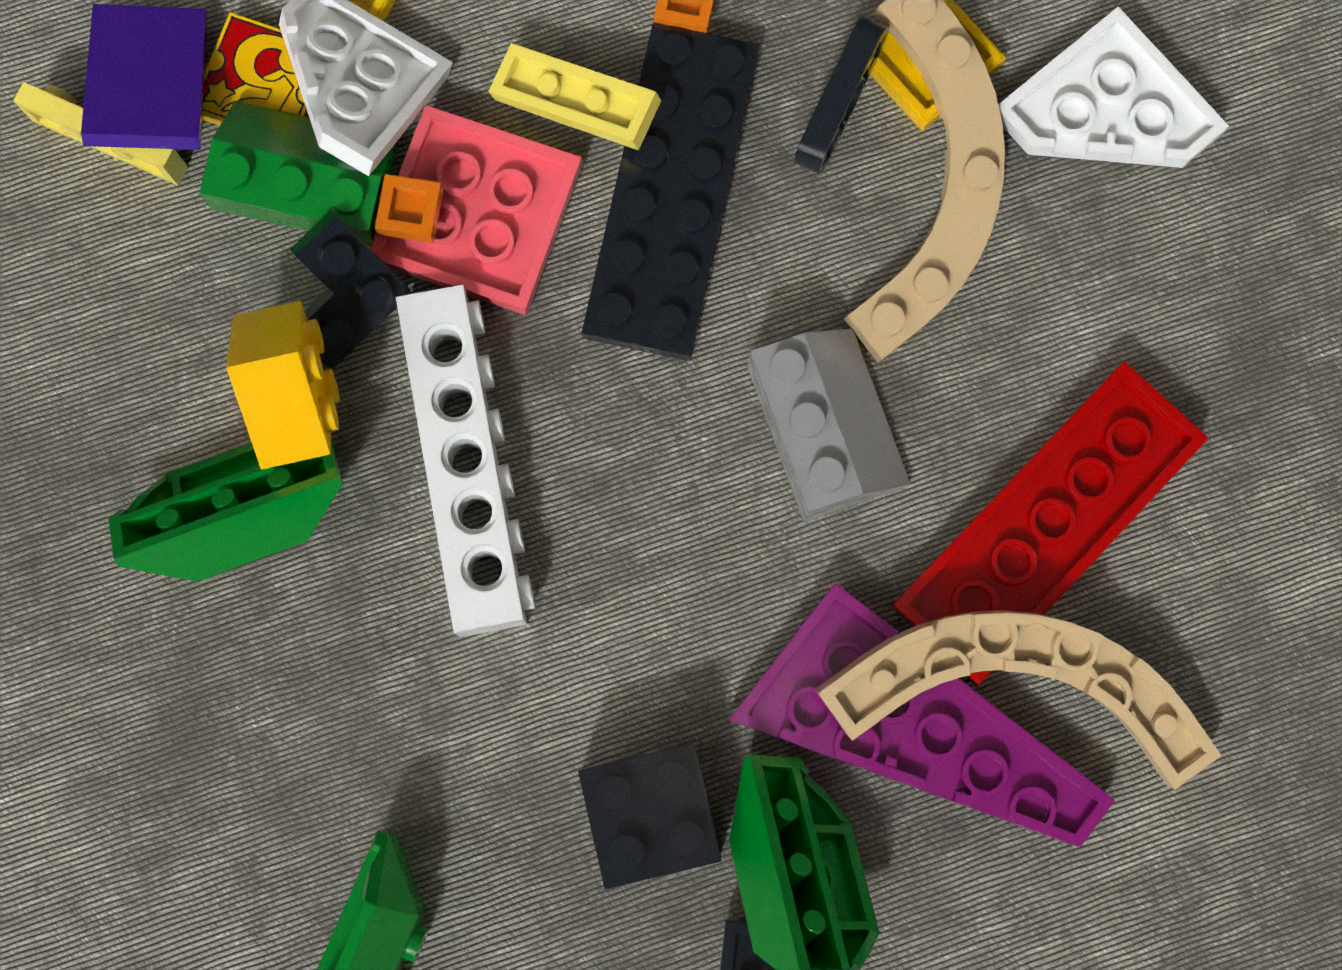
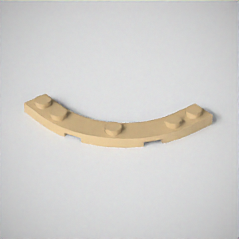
(971, 177)
(1024, 644)

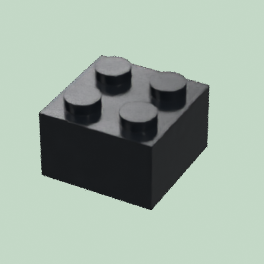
(649, 816)

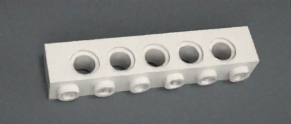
(425, 323)

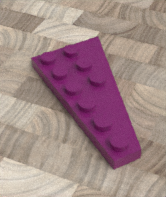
(937, 742)

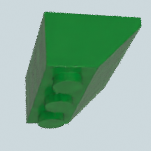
(274, 171)

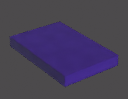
(145, 77)

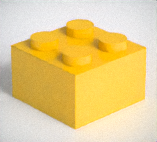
(282, 384)

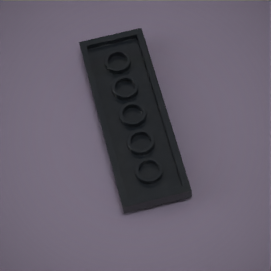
(671, 195)

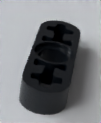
(841, 94)

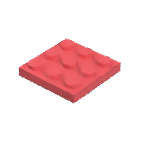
(495, 209)

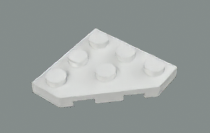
(358, 77)
(1112, 102)

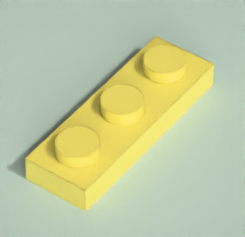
(575, 96)
(60, 113)

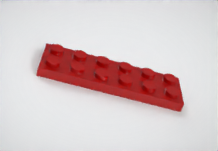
(1060, 507)

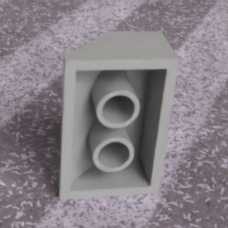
(826, 421)

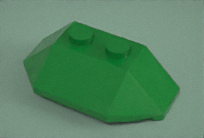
(223, 514)
(799, 870)
(381, 913)

